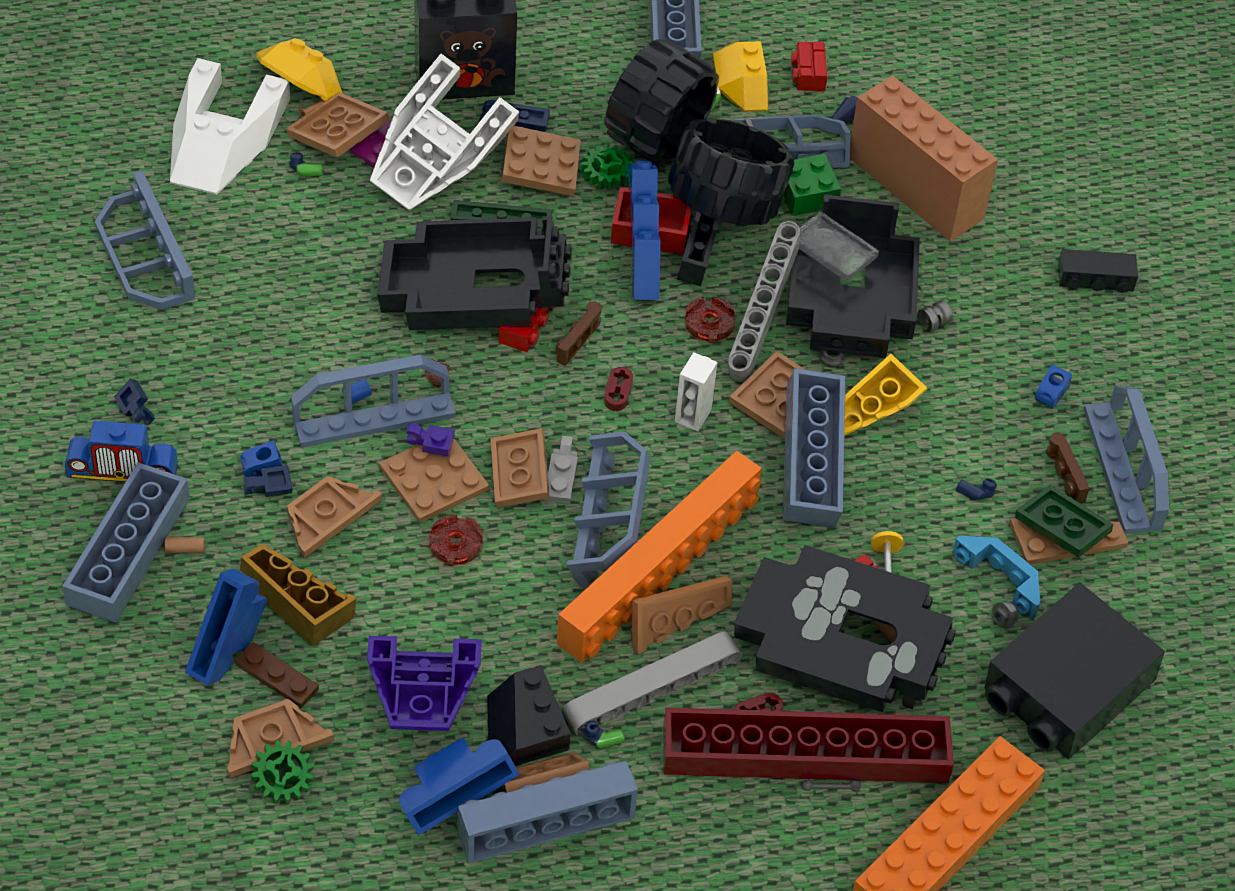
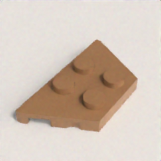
(327, 511)
(264, 726)

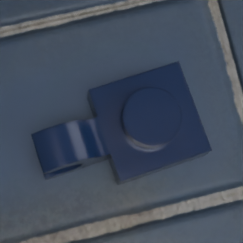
(131, 401)
(272, 480)

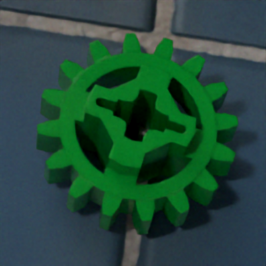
(606, 166)
(292, 773)

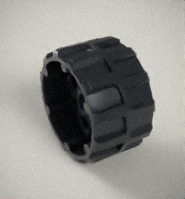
(659, 99)
(730, 171)

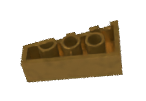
(297, 596)

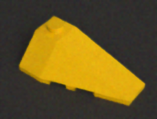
(880, 394)

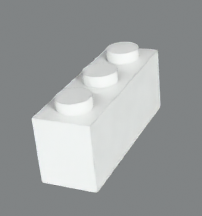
(695, 391)

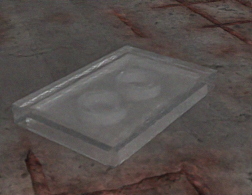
(835, 246)

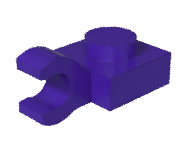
(434, 440)

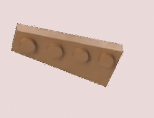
(1039, 549)
(676, 609)

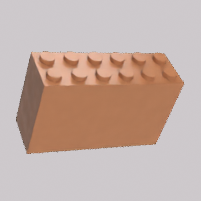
(922, 157)

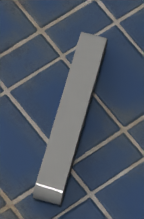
(764, 311)
(652, 681)

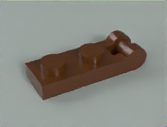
(579, 333)
(1067, 467)

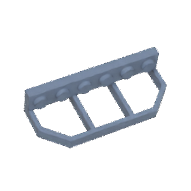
(837, 152)
(164, 239)
(373, 419)
(1116, 464)
(594, 519)

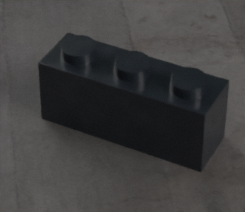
(698, 249)
(1097, 270)

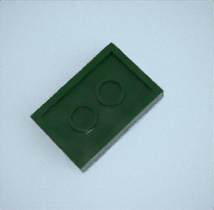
(1064, 521)

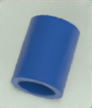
(359, 390)

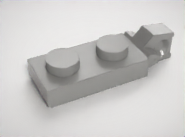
(562, 472)

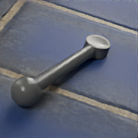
(855, 785)

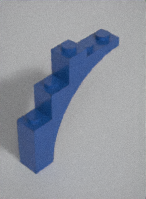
(645, 227)

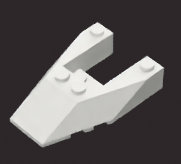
(214, 146)
(428, 149)

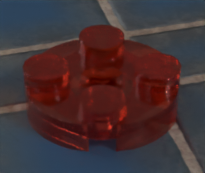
(710, 330)
(460, 552)

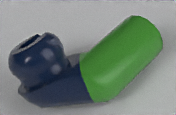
(302, 167)
(600, 738)

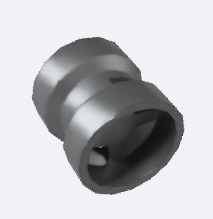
(937, 315)

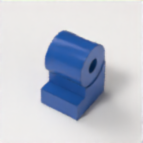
(1053, 388)
(260, 457)

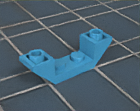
(973, 550)

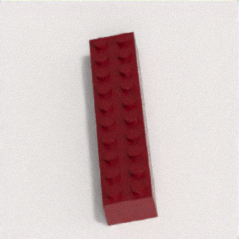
(807, 745)

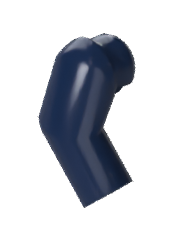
(979, 492)

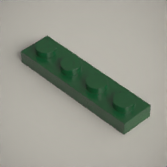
(475, 210)

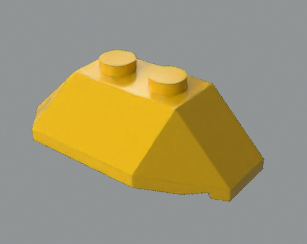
(302, 67)
(743, 75)

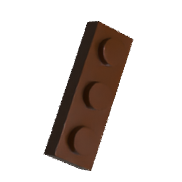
(277, 674)

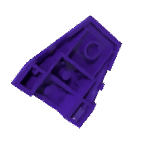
(422, 687)

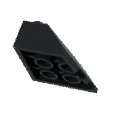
(527, 717)

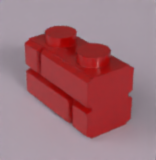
(810, 66)

